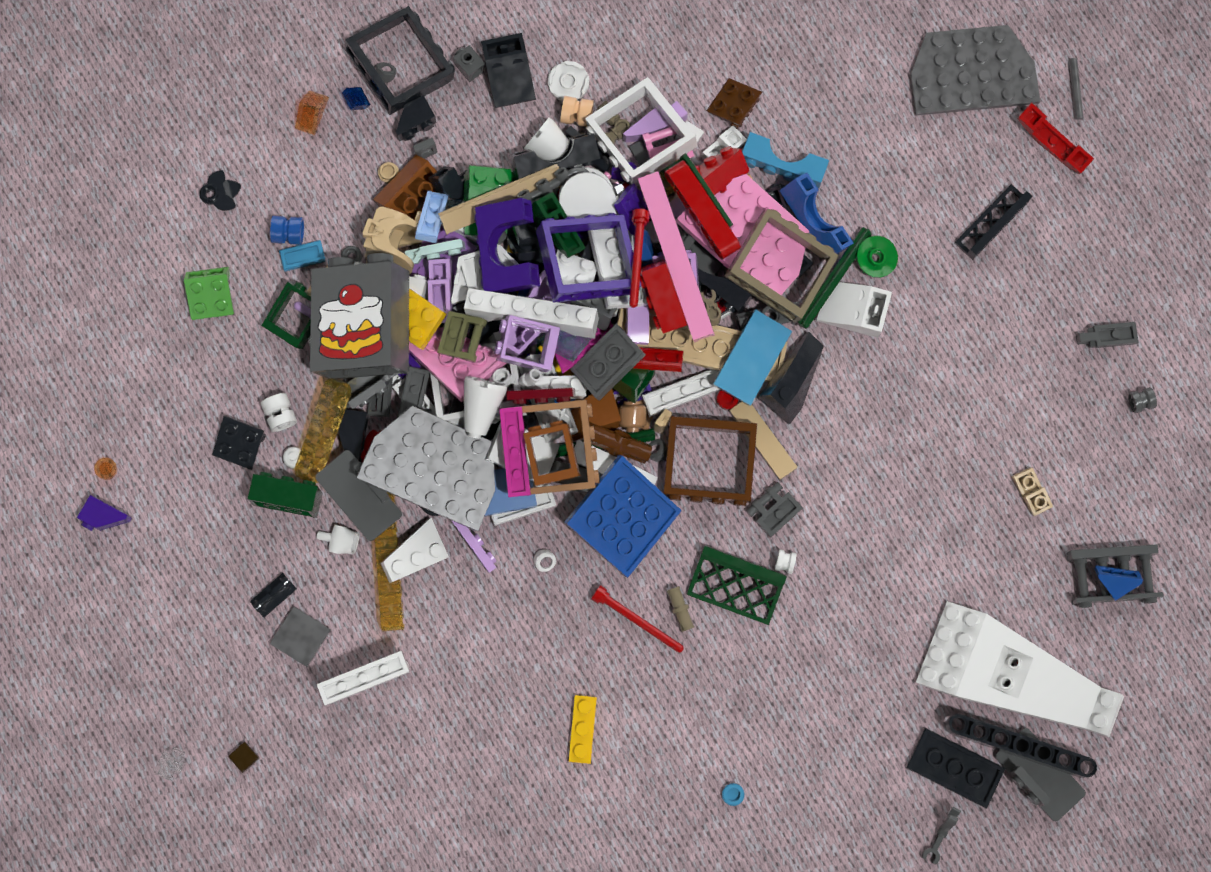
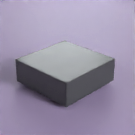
(425, 148)

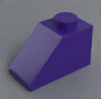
(101, 515)

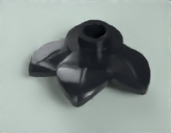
(223, 191)

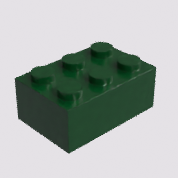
(285, 494)

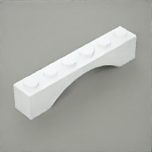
(496, 306)

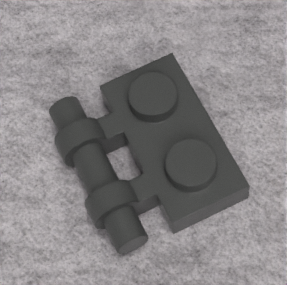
(779, 514)

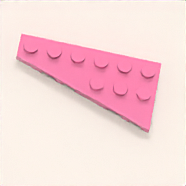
(451, 370)

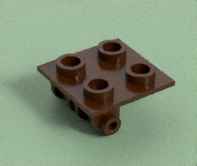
(734, 102)

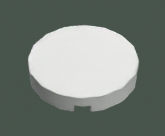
(569, 86)

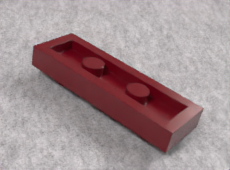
(541, 395)

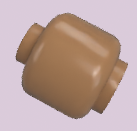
(632, 416)

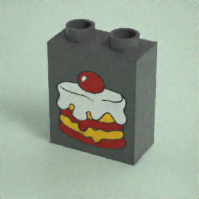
(359, 318)

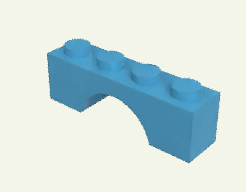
(759, 154)

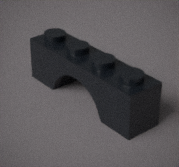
(580, 150)

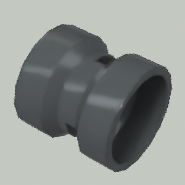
(1142, 400)

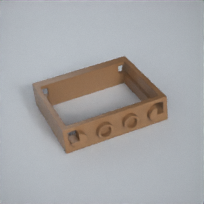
(588, 434)

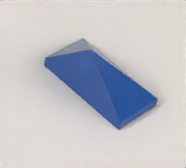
(1118, 581)

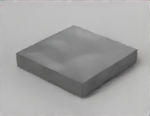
(300, 636)

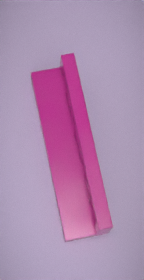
(515, 452)

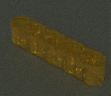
(323, 429)

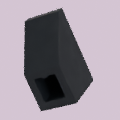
(414, 118)

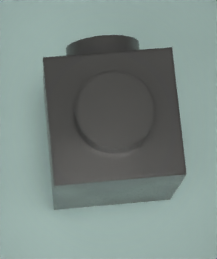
(469, 63)

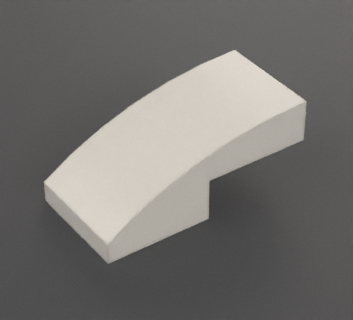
(730, 137)

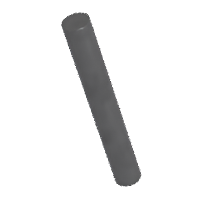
(1076, 91)

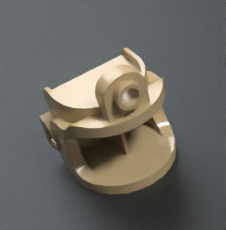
(389, 232)

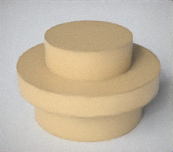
(387, 172)

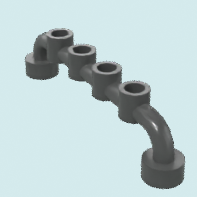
(545, 187)

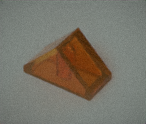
(310, 112)

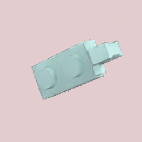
(433, 251)

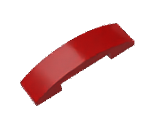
(1053, 141)

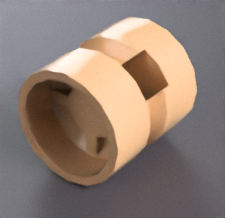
(576, 110)

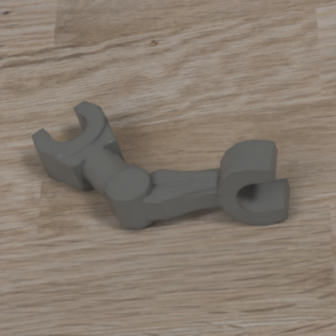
(942, 832)

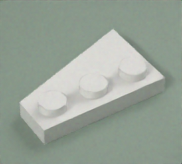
(417, 552)

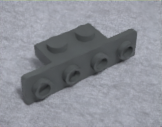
(365, 387)

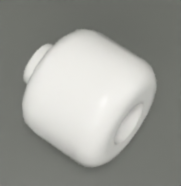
(291, 456)

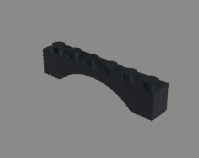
(726, 290)

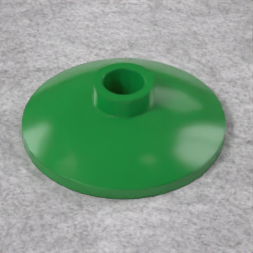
(886, 254)

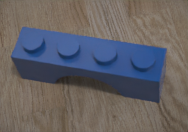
(801, 198)

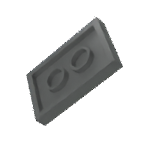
(607, 362)

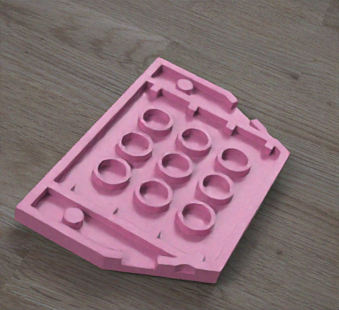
(774, 256)

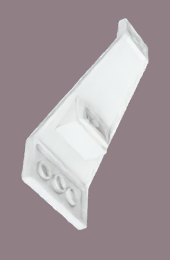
(975, 657)

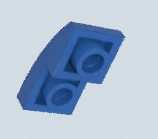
(647, 250)

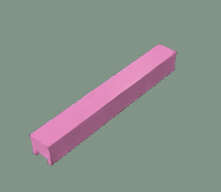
(676, 256)

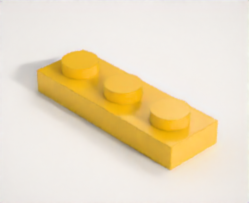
(582, 729)

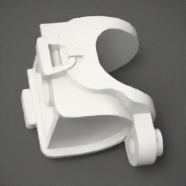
(588, 195)

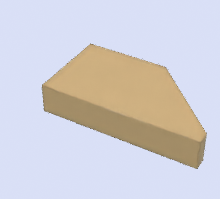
(662, 421)

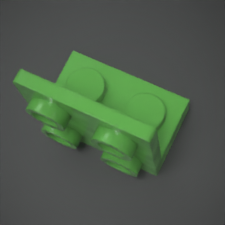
(208, 293)

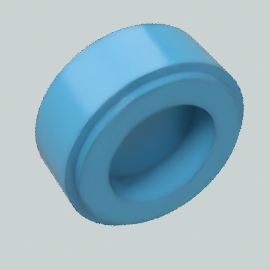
(733, 794)

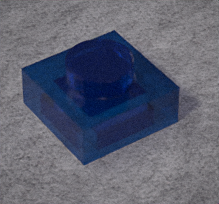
(356, 98)

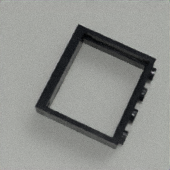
(374, 80)

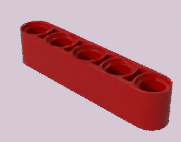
(702, 210)

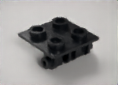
(238, 442)

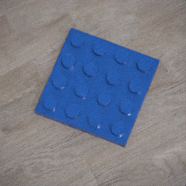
(623, 516)

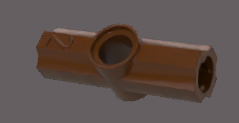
(621, 443)

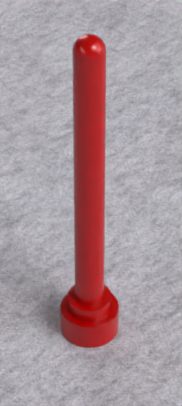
(640, 218)
(602, 596)

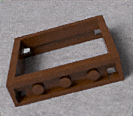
(717, 426)

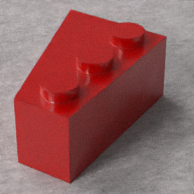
(722, 168)
(662, 296)

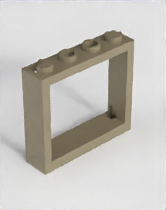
(762, 291)

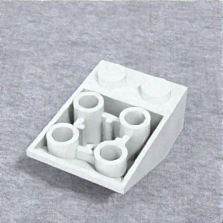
(856, 308)

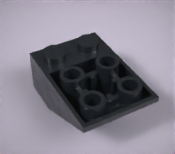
(508, 70)

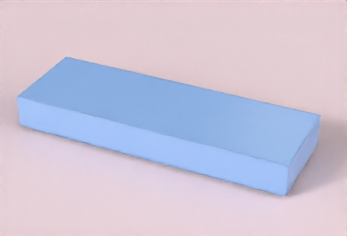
(429, 221)

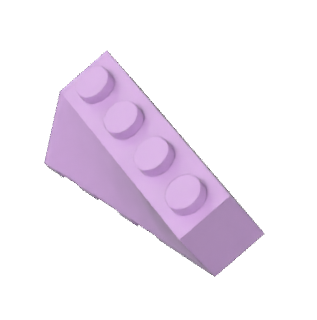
(522, 337)

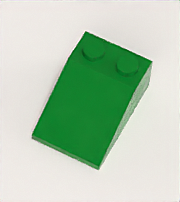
(482, 180)

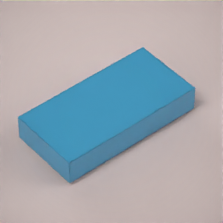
(302, 255)

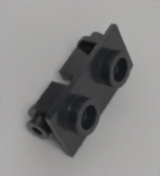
(273, 595)

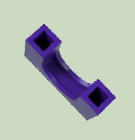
(491, 223)

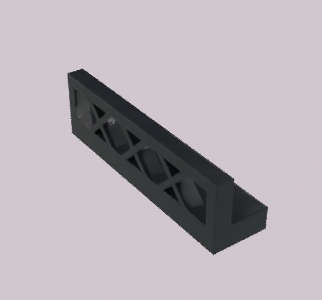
(1000, 223)

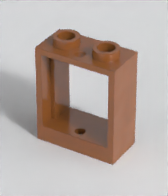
(555, 476)

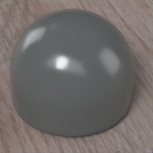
(385, 75)
(662, 453)

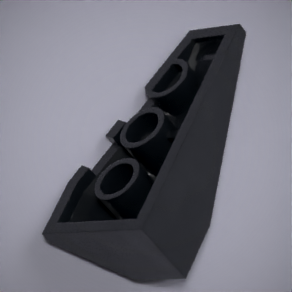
(792, 381)

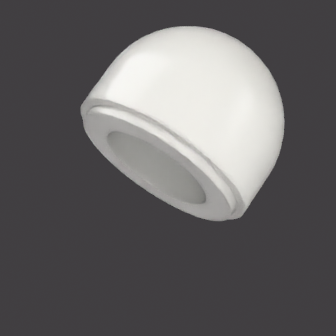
(540, 555)

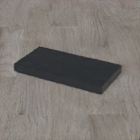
(955, 768)

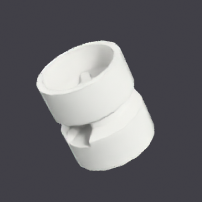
(276, 405)

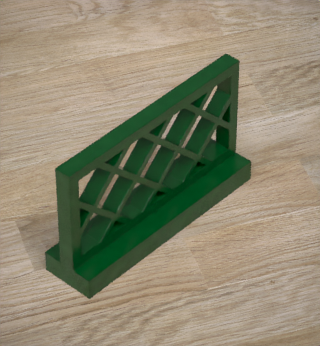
(744, 567)

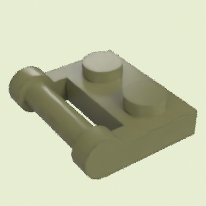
(455, 334)

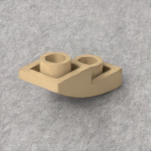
(1032, 491)

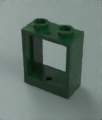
(270, 322)

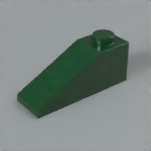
(549, 207)

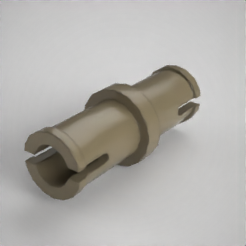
(680, 609)

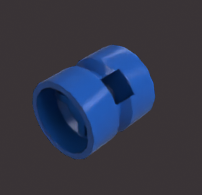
(284, 229)

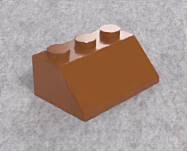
(408, 188)

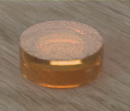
(105, 468)

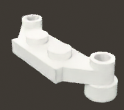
(535, 381)

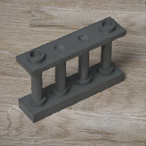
(1123, 555)

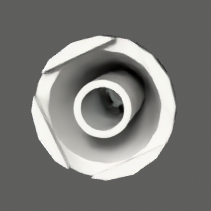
(548, 141)
(481, 404)

